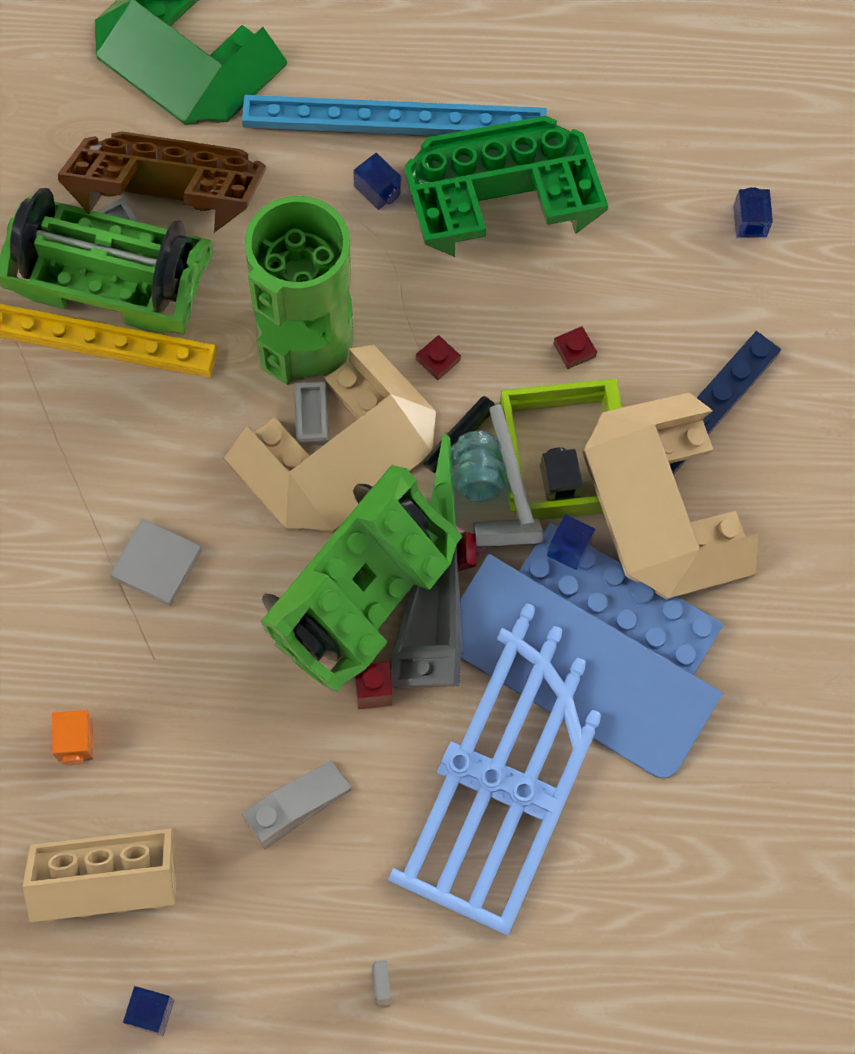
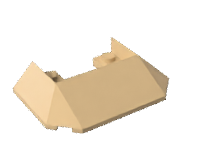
(317, 489)
(643, 505)

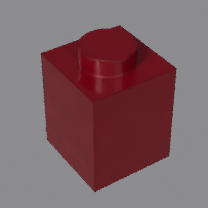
(374, 686)

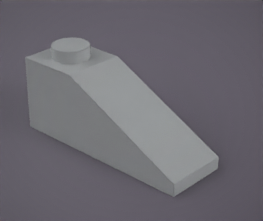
(295, 803)

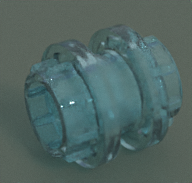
(477, 466)

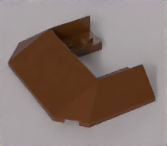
(164, 168)

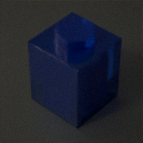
(377, 181)
(752, 213)
(570, 542)
(148, 1011)

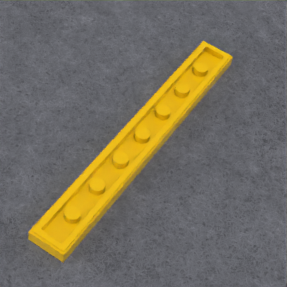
(107, 341)

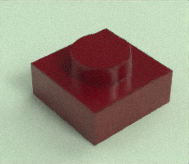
(575, 347)
(438, 357)
(466, 551)

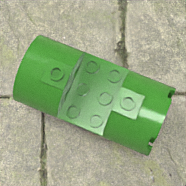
(300, 287)

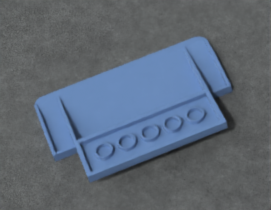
(633, 642)

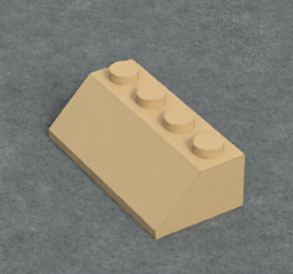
(100, 875)

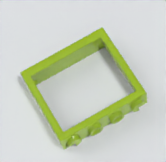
(554, 396)

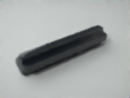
(468, 423)

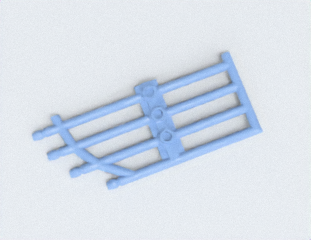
(497, 781)

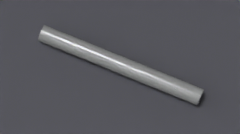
(512, 467)

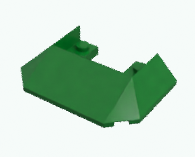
(175, 73)
(498, 162)

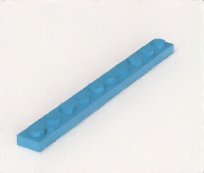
(376, 115)

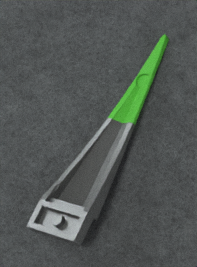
(431, 627)

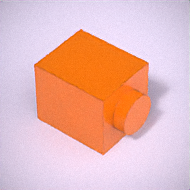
(72, 736)

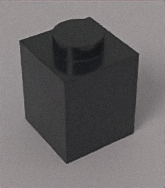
(561, 474)

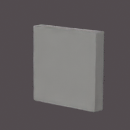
(156, 562)

